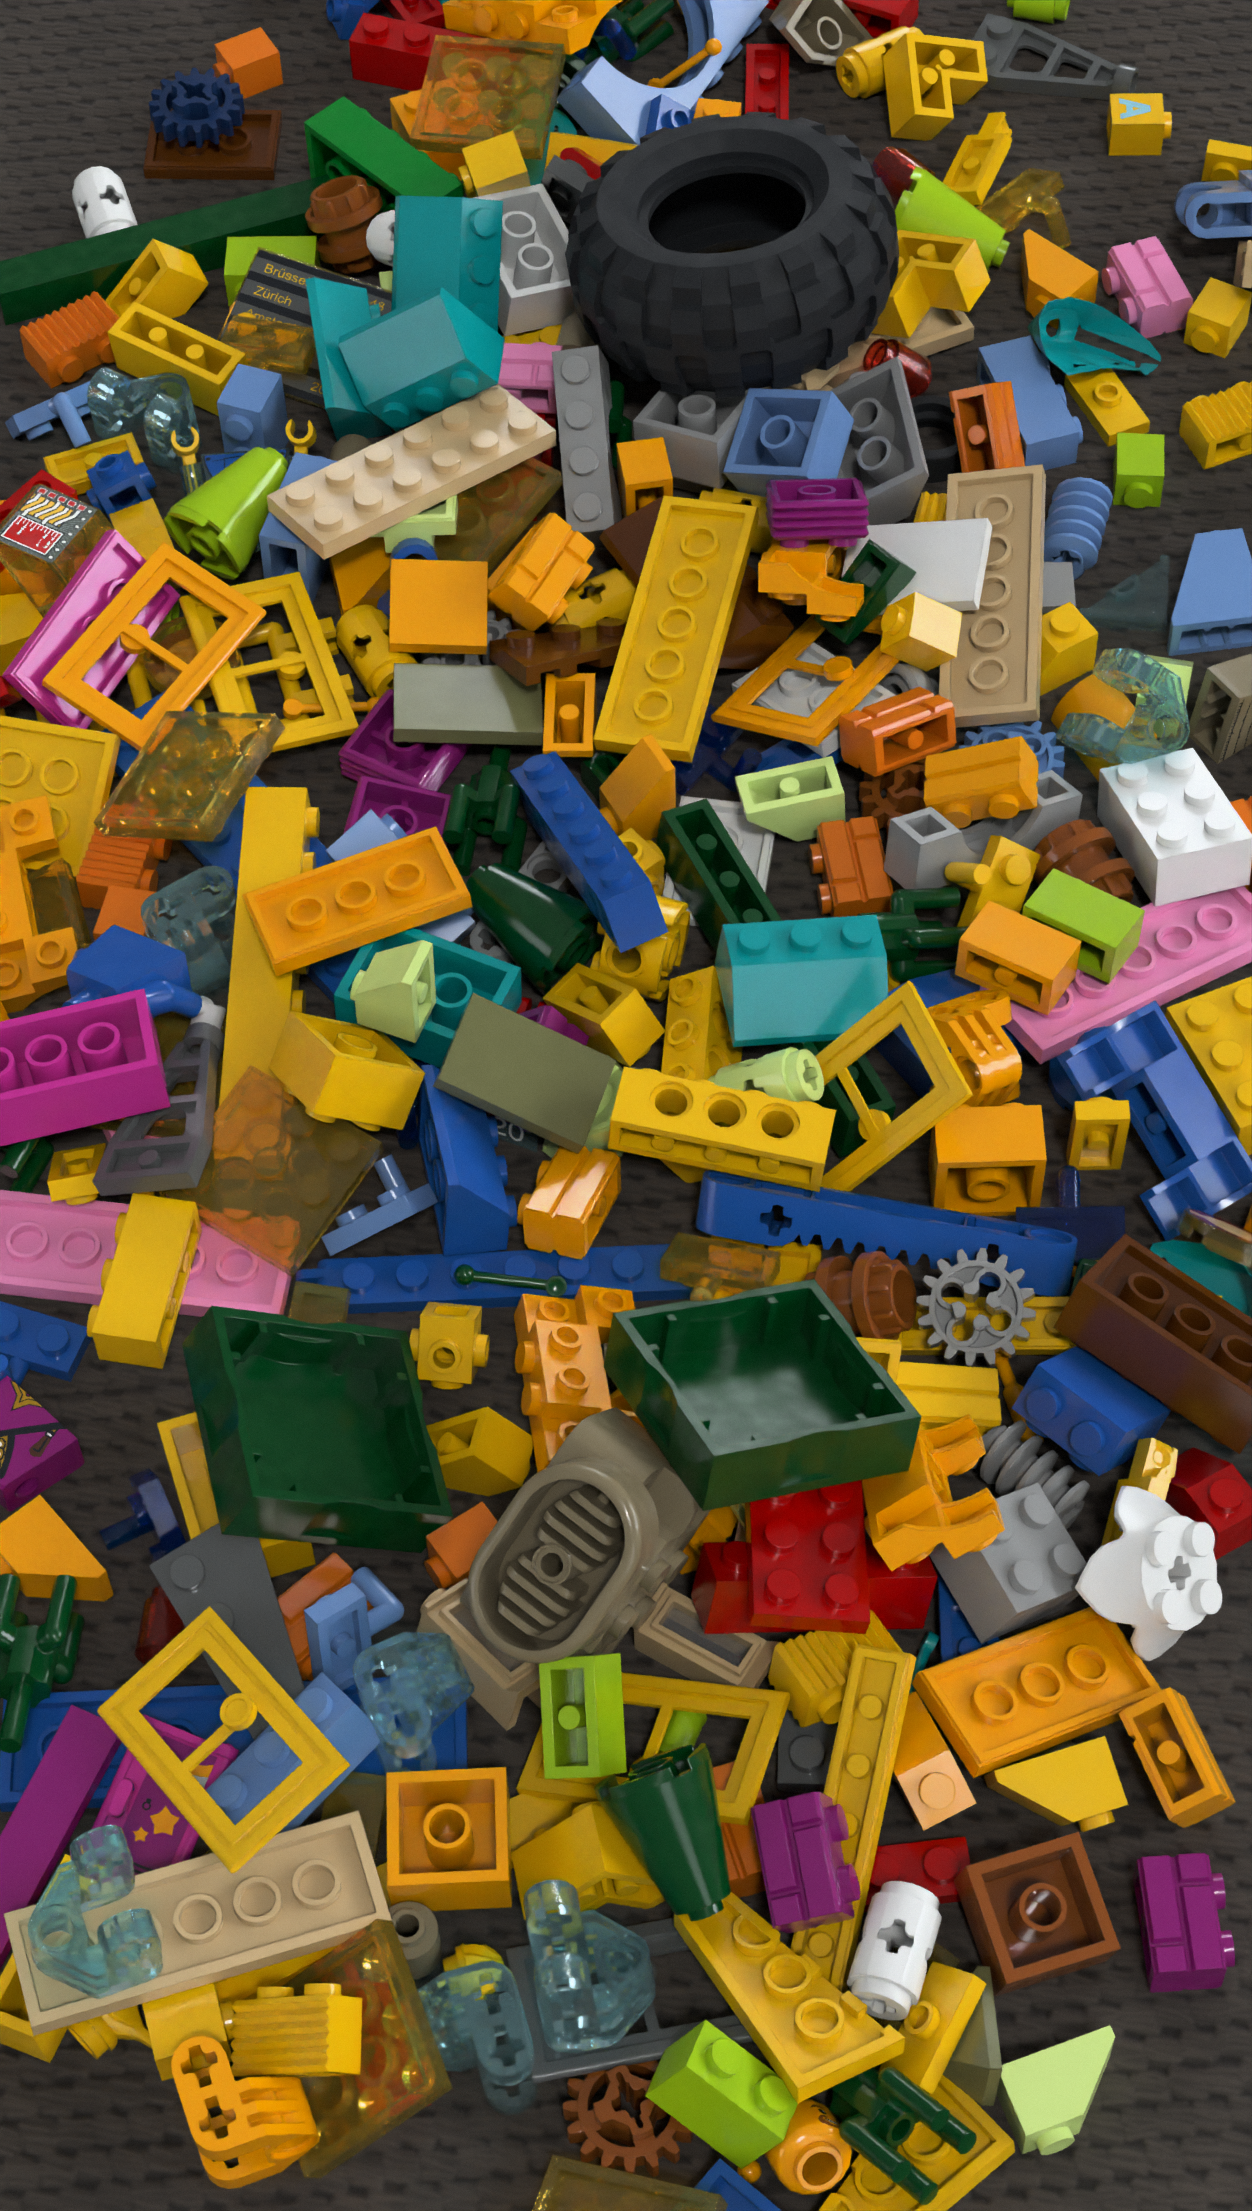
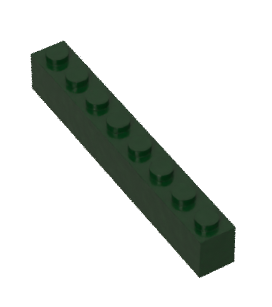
(725, 891)

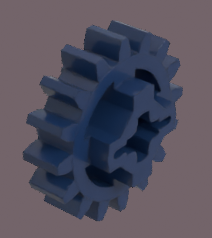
(196, 107)

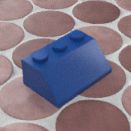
(463, 1171)

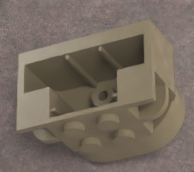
(583, 1545)

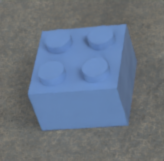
(787, 438)

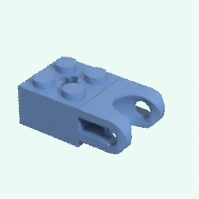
(1228, 210)

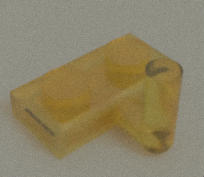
(1027, 194)
(272, 343)
(717, 1266)

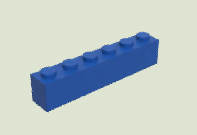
(589, 851)

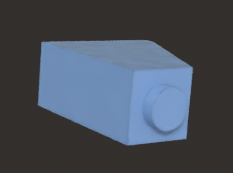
(1214, 596)

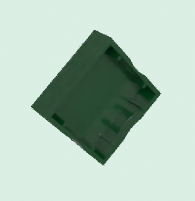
(760, 1394)
(314, 1431)

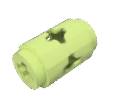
(780, 1074)

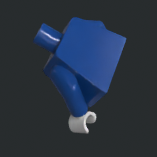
(129, 962)

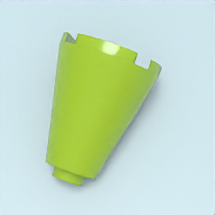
(939, 210)
(228, 512)

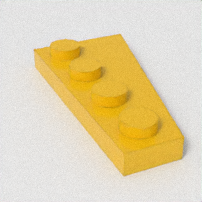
(786, 2005)
(953, 2172)

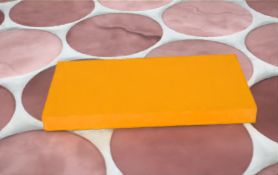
(356, 900)
(1034, 1690)

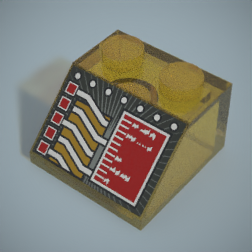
(48, 542)

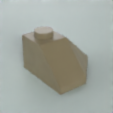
(818, 28)

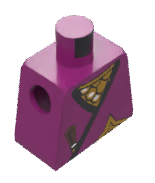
(33, 1447)

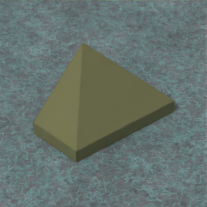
(977, 2057)

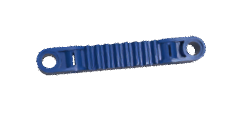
(743, 1211)

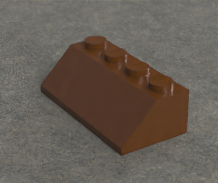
(757, 620)
(1167, 1338)

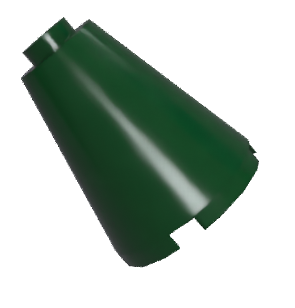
(534, 923)
(673, 1827)

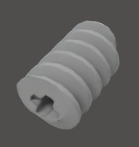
(1015, 1466)

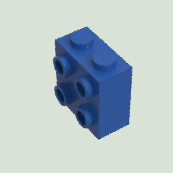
(1089, 1410)

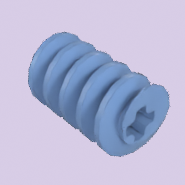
(1077, 523)

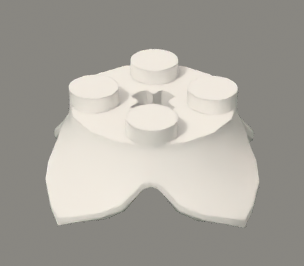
(1153, 1575)

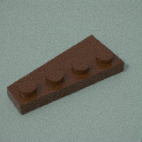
(558, 651)

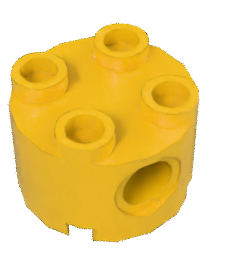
(651, 961)

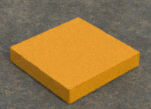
(438, 606)

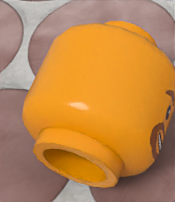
(812, 2152)

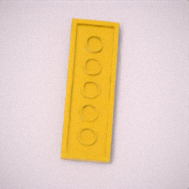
(677, 626)

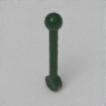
(555, 1285)

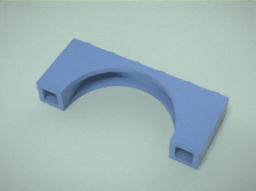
(618, 107)

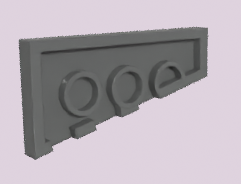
(236, 1583)

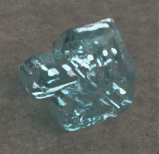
(154, 401)
(1131, 673)
(196, 920)
(422, 1689)
(127, 1942)
(591, 1946)
(469, 2028)

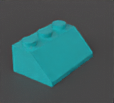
(451, 247)
(334, 312)
(421, 358)
(800, 977)

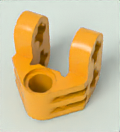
(980, 1045)
(263, 2115)

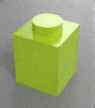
(1138, 470)

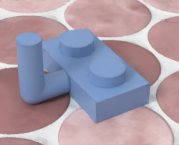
(67, 406)
(395, 1205)
(343, 1627)

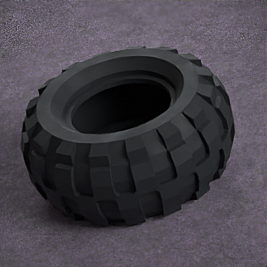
(732, 253)

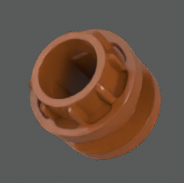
(344, 212)
(1083, 853)
(872, 1294)

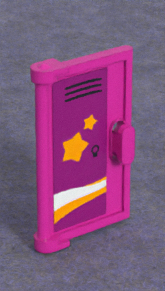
(150, 1821)

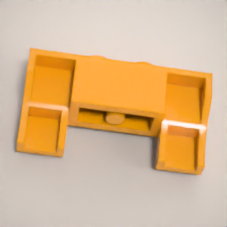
(529, 20)
(810, 578)
(28, 961)
(564, 1362)
(915, 1507)

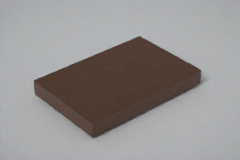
(244, 156)

